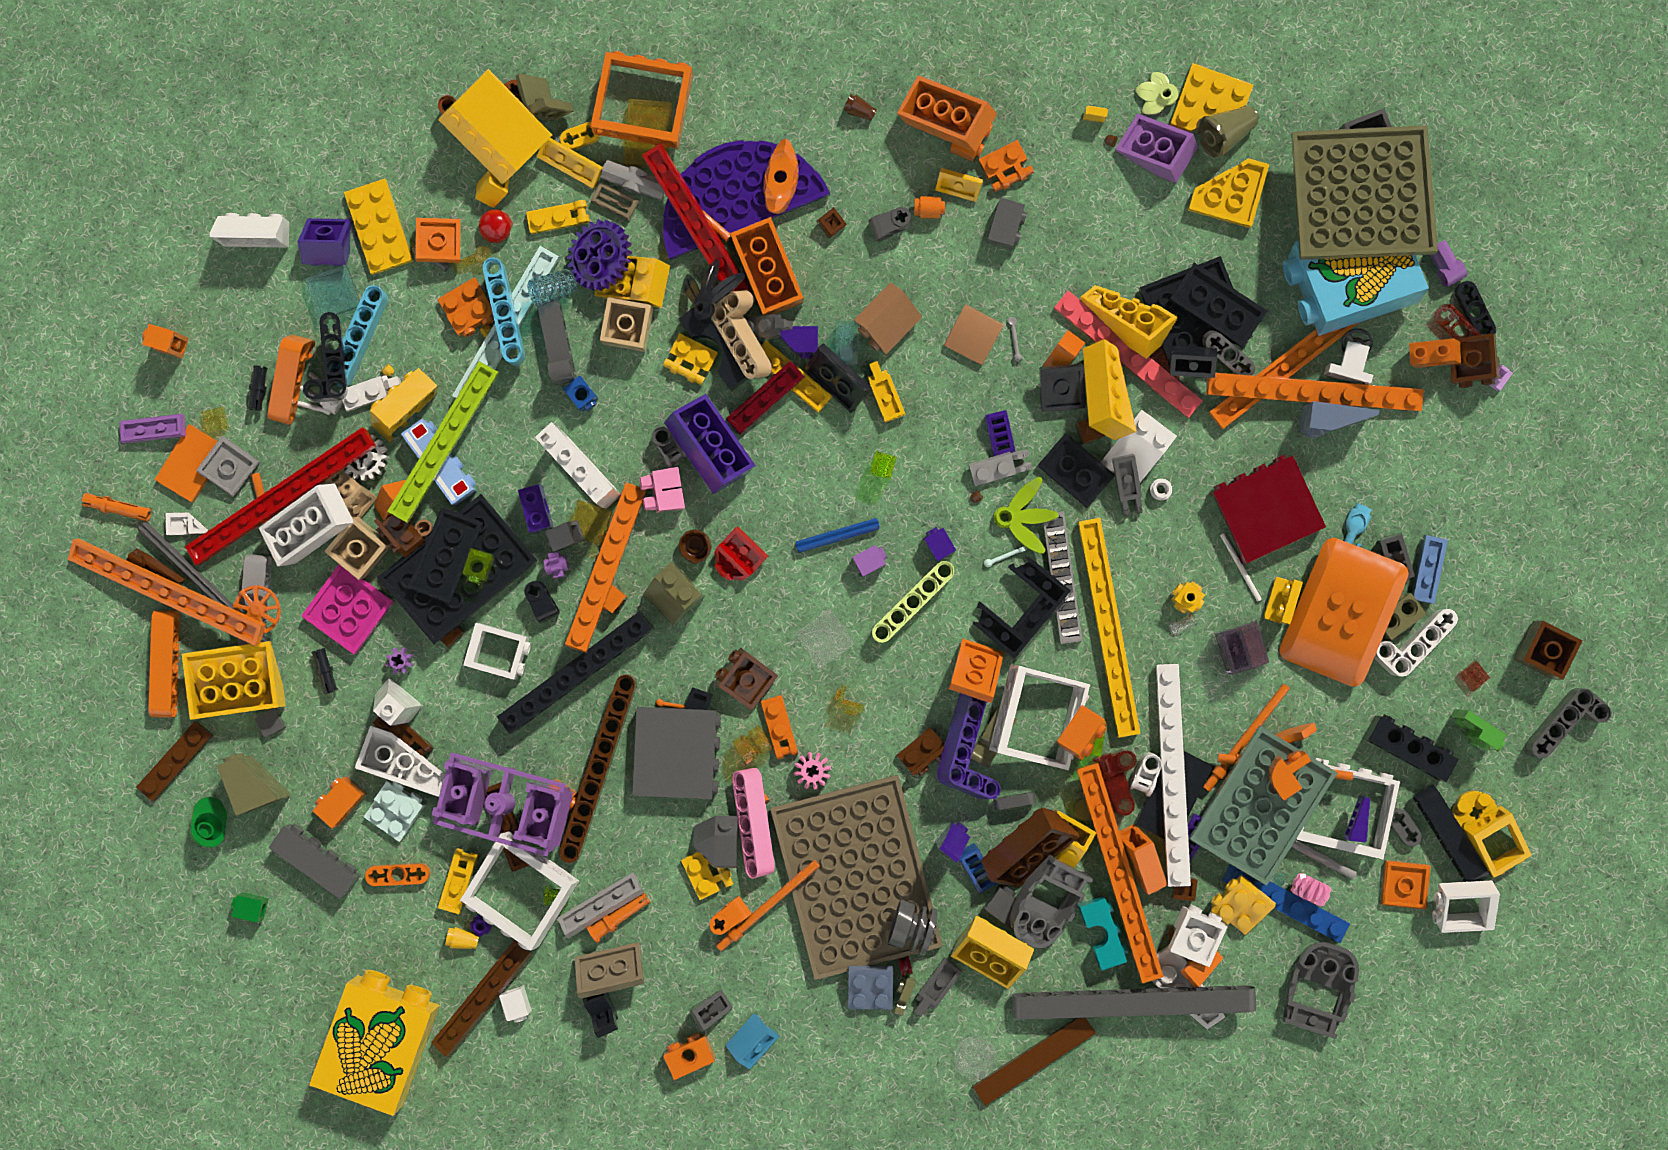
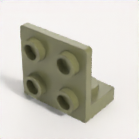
(538, 99)

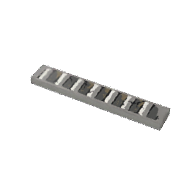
(1061, 568)

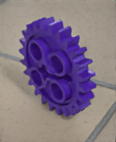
(593, 258)

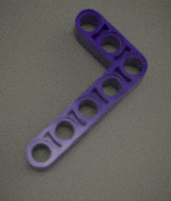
(964, 745)

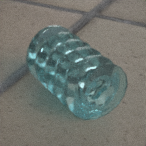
(551, 287)

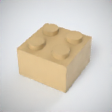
(626, 324)
(358, 548)

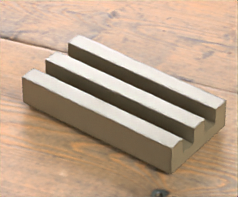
(631, 210)

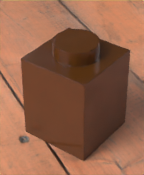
(1086, 433)

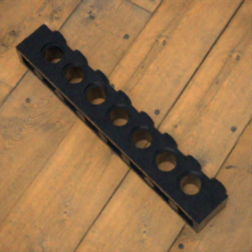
(575, 673)

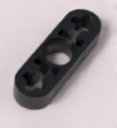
(1462, 299)

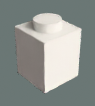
(515, 1004)

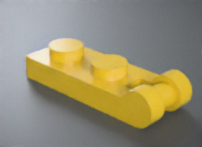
(557, 217)
(457, 881)

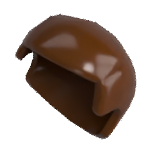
(695, 540)

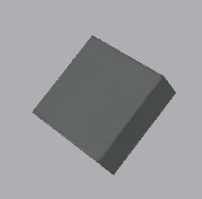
(270, 722)

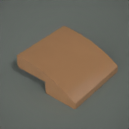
(973, 334)

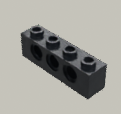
(1443, 762)

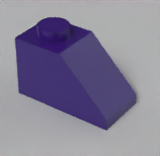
(801, 340)

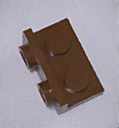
(402, 535)
(922, 752)

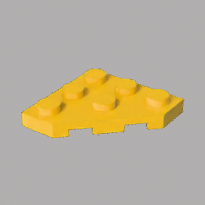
(1207, 94)
(1232, 194)

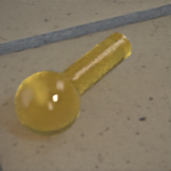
(480, 255)

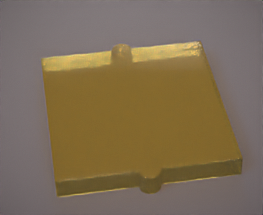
(592, 521)

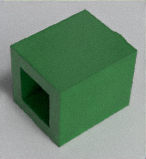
(249, 907)

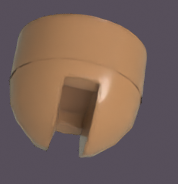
(424, 525)

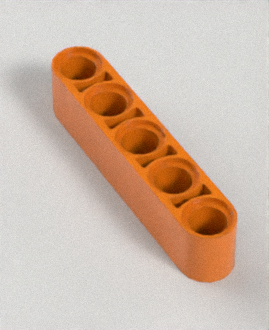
(163, 660)

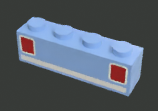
(451, 477)

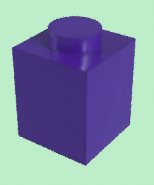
(939, 543)

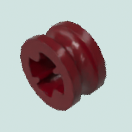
(905, 965)

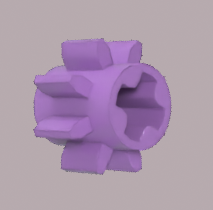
(556, 564)
(404, 656)

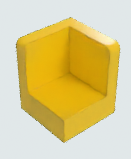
(491, 190)

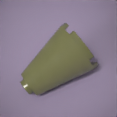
(1225, 129)

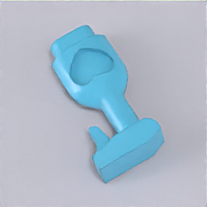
(1357, 522)

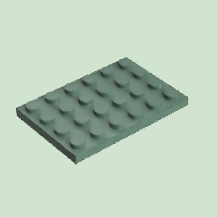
(1249, 819)

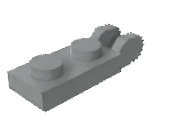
(998, 467)

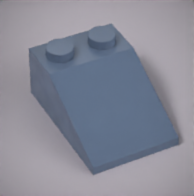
(1322, 418)

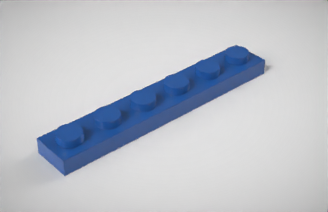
(1296, 906)

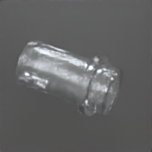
(1181, 625)

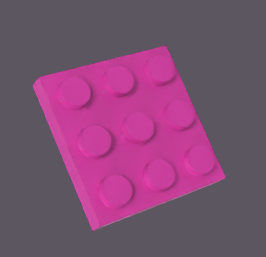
(347, 609)

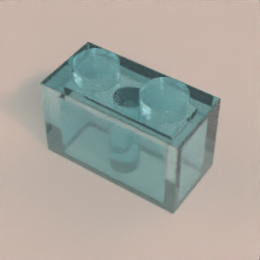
(847, 342)

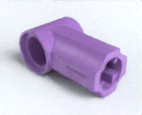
(1448, 267)

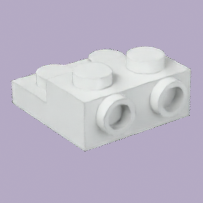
(1197, 935)

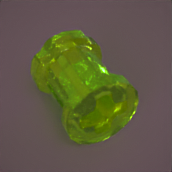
(550, 895)

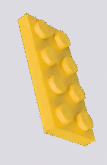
(378, 226)

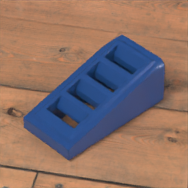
(968, 852)

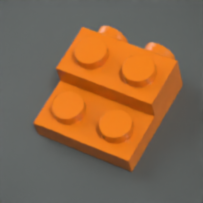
(467, 308)

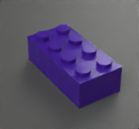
(709, 443)

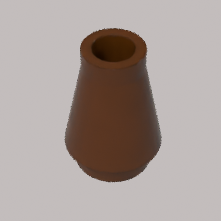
(858, 107)

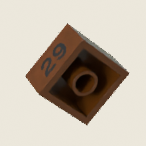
(1548, 650)

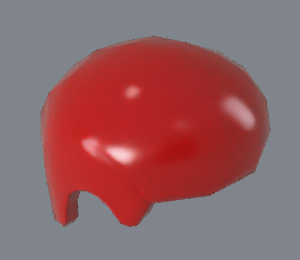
(495, 226)

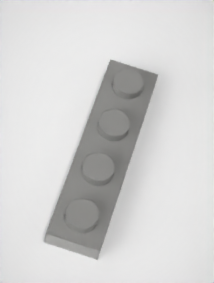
(600, 905)

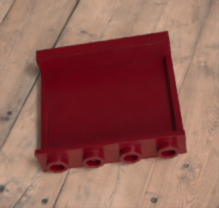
(1268, 508)

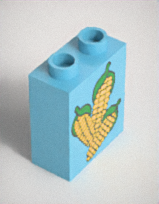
(1353, 289)

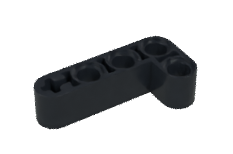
(328, 358)

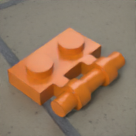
(1002, 160)

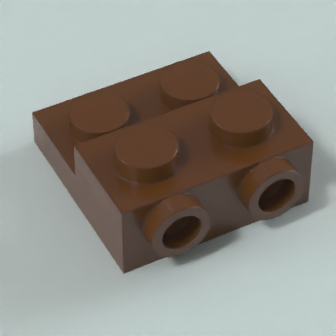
(1478, 361)
(745, 678)

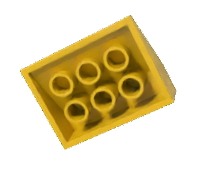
(495, 126)
(232, 680)

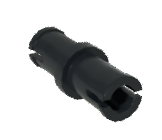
(257, 388)
(324, 671)

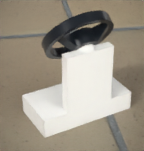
(1353, 359)

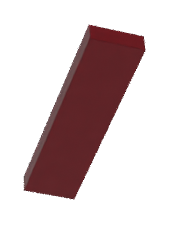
(765, 397)

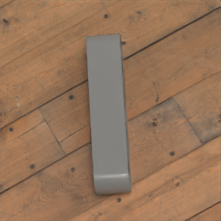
(256, 572)

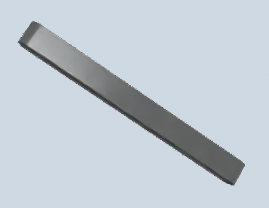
(1134, 1002)

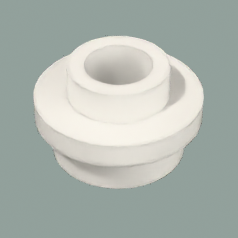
(1167, 489)

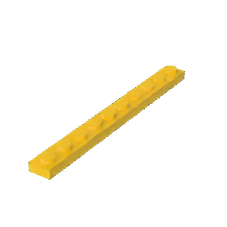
(1109, 627)

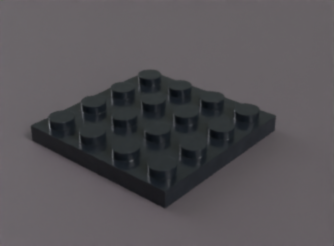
(1187, 329)

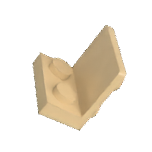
(353, 494)

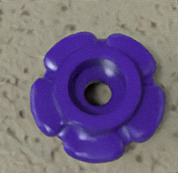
(474, 926)

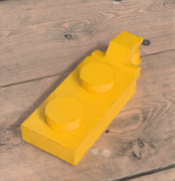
(885, 393)

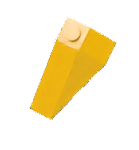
(1136, 324)

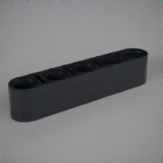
(1451, 835)

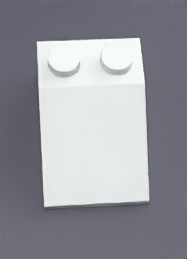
(1146, 444)

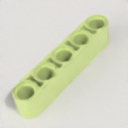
(922, 596)

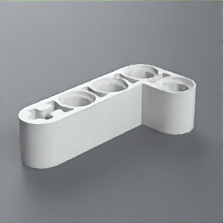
(1420, 641)

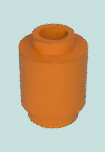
(929, 207)

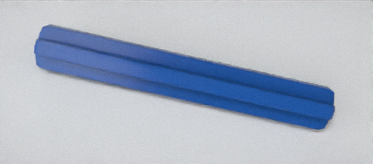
(837, 535)

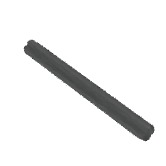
(182, 564)

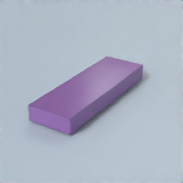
(152, 428)

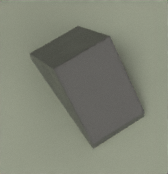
(710, 1009)

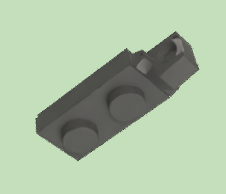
(768, 326)
(937, 986)

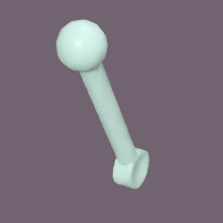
(988, 563)

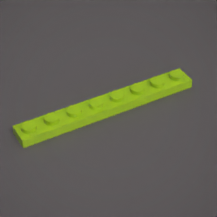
(443, 442)

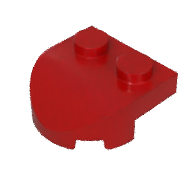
(738, 556)

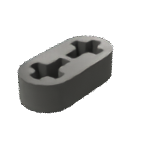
(1014, 801)
(1409, 824)

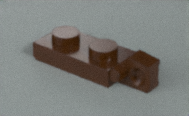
(150, 563)

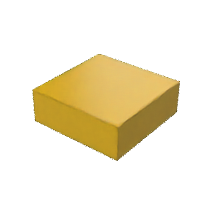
(1095, 114)

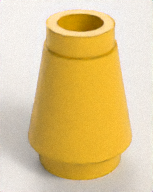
(461, 939)

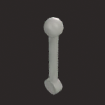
(1012, 321)

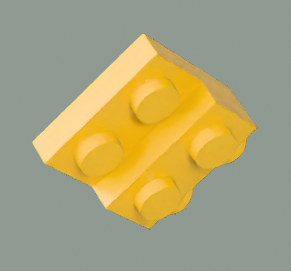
(1242, 904)

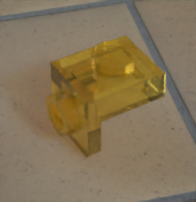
(850, 707)

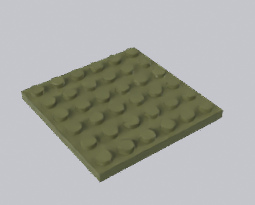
(1364, 193)

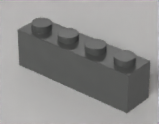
(314, 860)

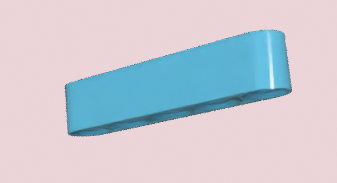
(497, 303)
(367, 329)

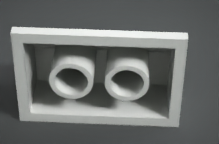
(251, 230)

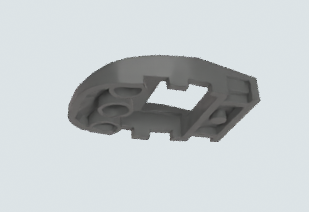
(1037, 921)
(1330, 967)

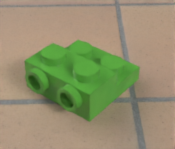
(1479, 731)

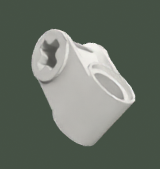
(1146, 775)

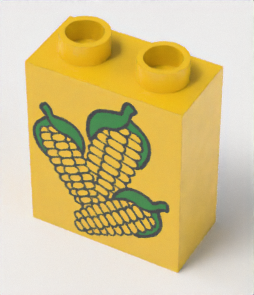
(375, 1042)

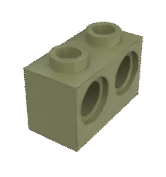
(1403, 621)

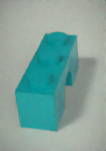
(1098, 913)

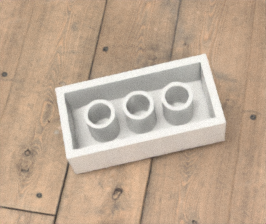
(306, 524)

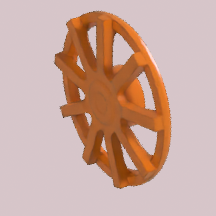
(256, 608)

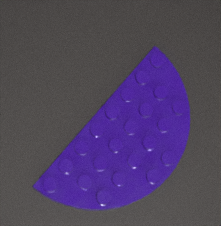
(731, 190)

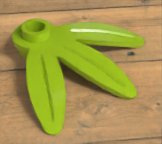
(1029, 516)

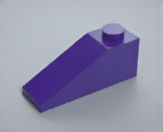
(953, 840)

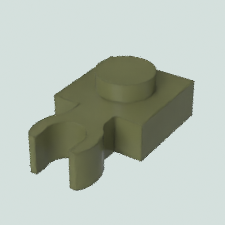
(905, 989)

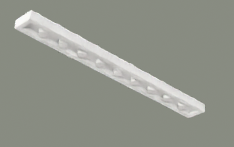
(1173, 775)

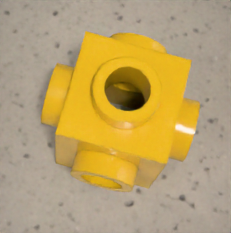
(1180, 597)

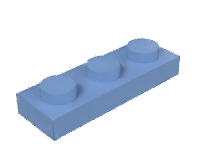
(1429, 569)

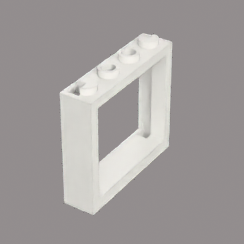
(578, 466)
(1008, 710)
(1384, 822)
(542, 865)

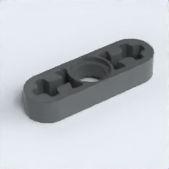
(1226, 344)

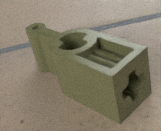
(981, 750)

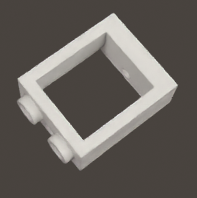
(475, 647)
(1463, 922)

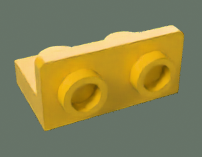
(1282, 600)

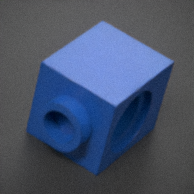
(577, 385)

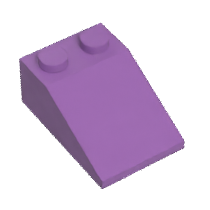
(1158, 147)

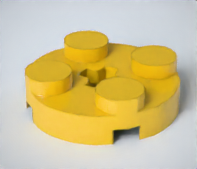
(1467, 801)

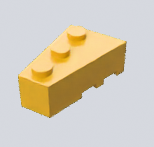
(402, 403)

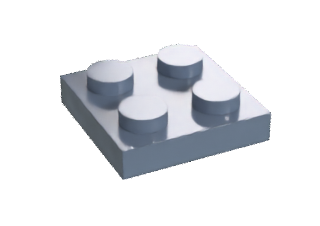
(870, 987)

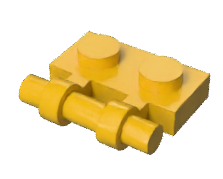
(693, 353)
(702, 877)

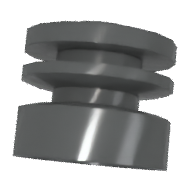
(912, 927)

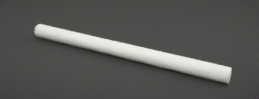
(1240, 566)

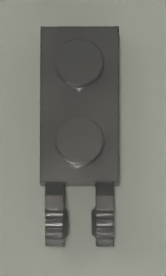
(1127, 482)

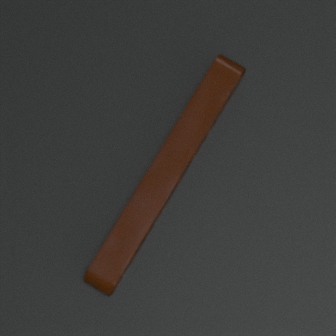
(593, 777)

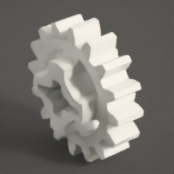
(364, 465)

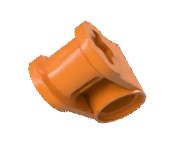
(732, 914)

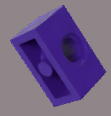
(535, 509)

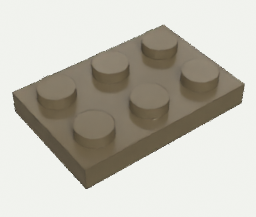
(609, 970)

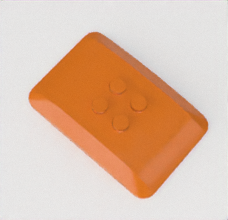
(1343, 612)

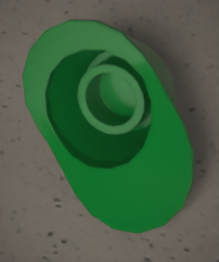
(208, 822)

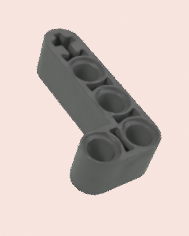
(561, 363)
(1562, 726)

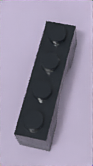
(729, 368)

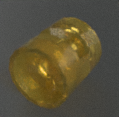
(752, 744)

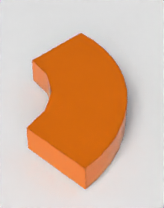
(1297, 733)

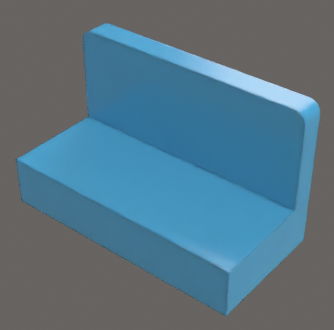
(751, 1041)

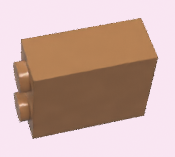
(887, 318)

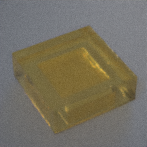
(215, 420)

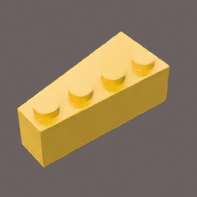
(1106, 391)

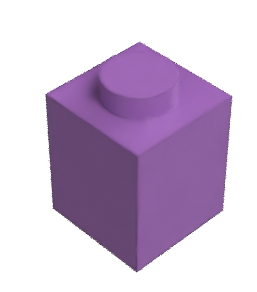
(870, 560)

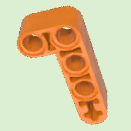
(288, 377)

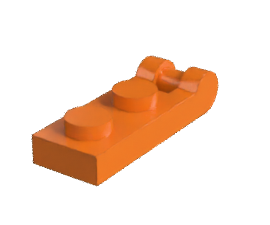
(779, 726)

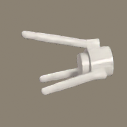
(327, 407)

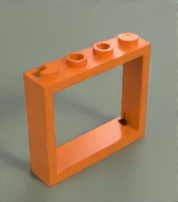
(637, 133)

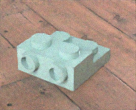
(395, 809)

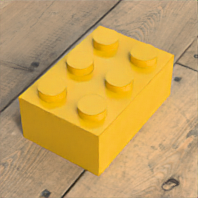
(992, 952)

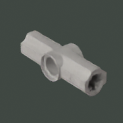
(632, 179)

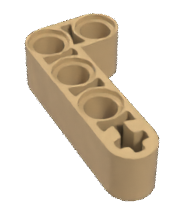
(738, 334)

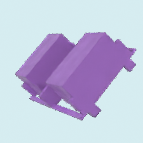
(465, 794)

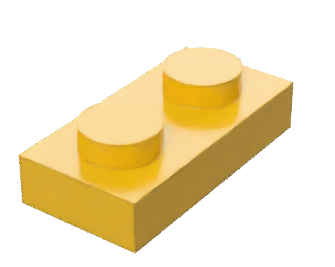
(959, 184)

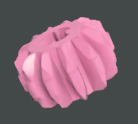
(816, 777)
(1311, 889)

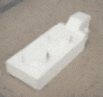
(368, 392)

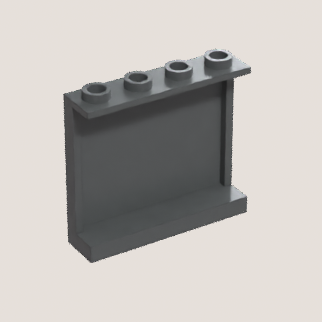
(676, 753)

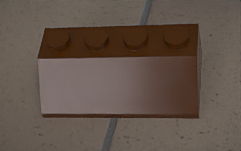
(1028, 847)

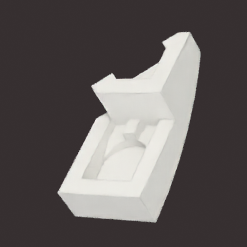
(183, 524)

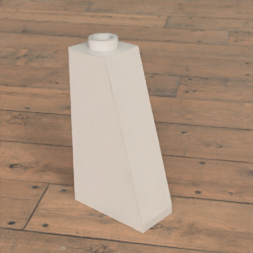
(395, 704)

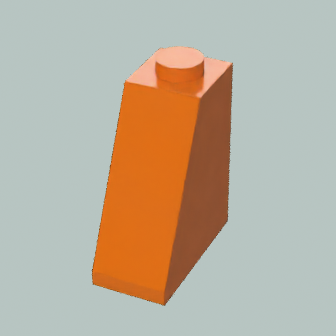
(1143, 859)

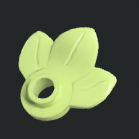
(1153, 93)

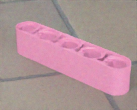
(753, 822)

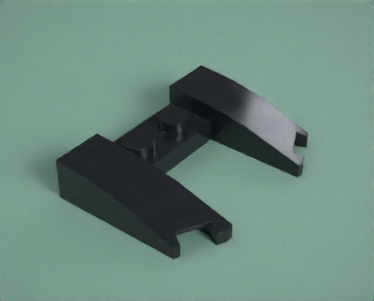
(1018, 638)

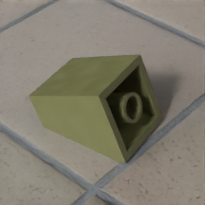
(673, 593)
(249, 784)

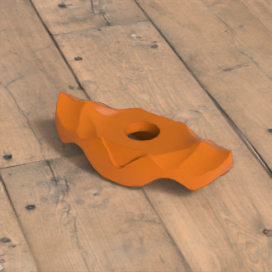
(780, 194)

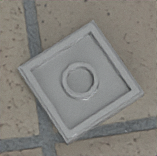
(227, 466)

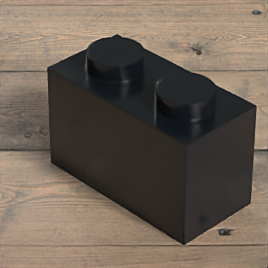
(1193, 361)

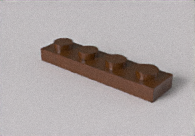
(174, 761)

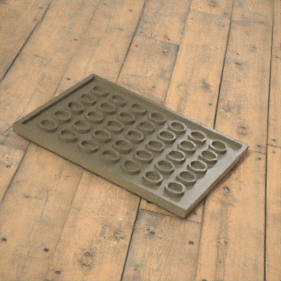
(865, 869)

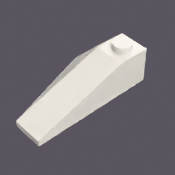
(396, 761)

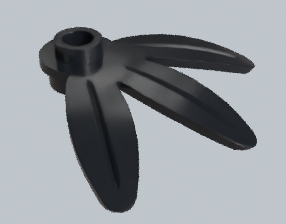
(707, 296)

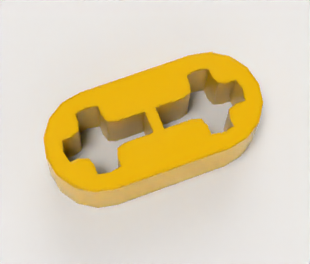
(578, 131)

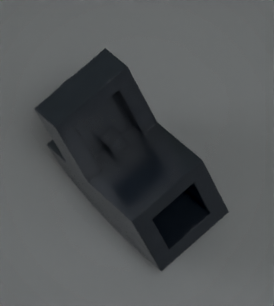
(602, 1013)

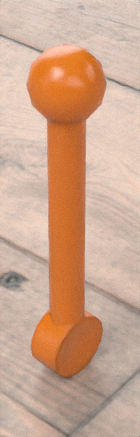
(660, 703)

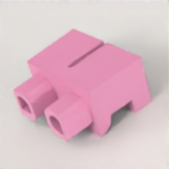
(663, 500)

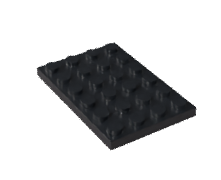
(439, 618)

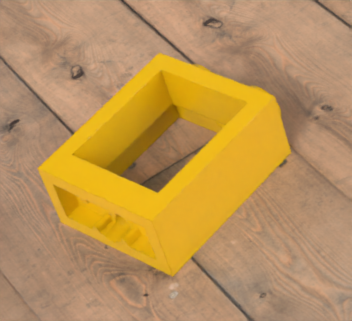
(1488, 825)

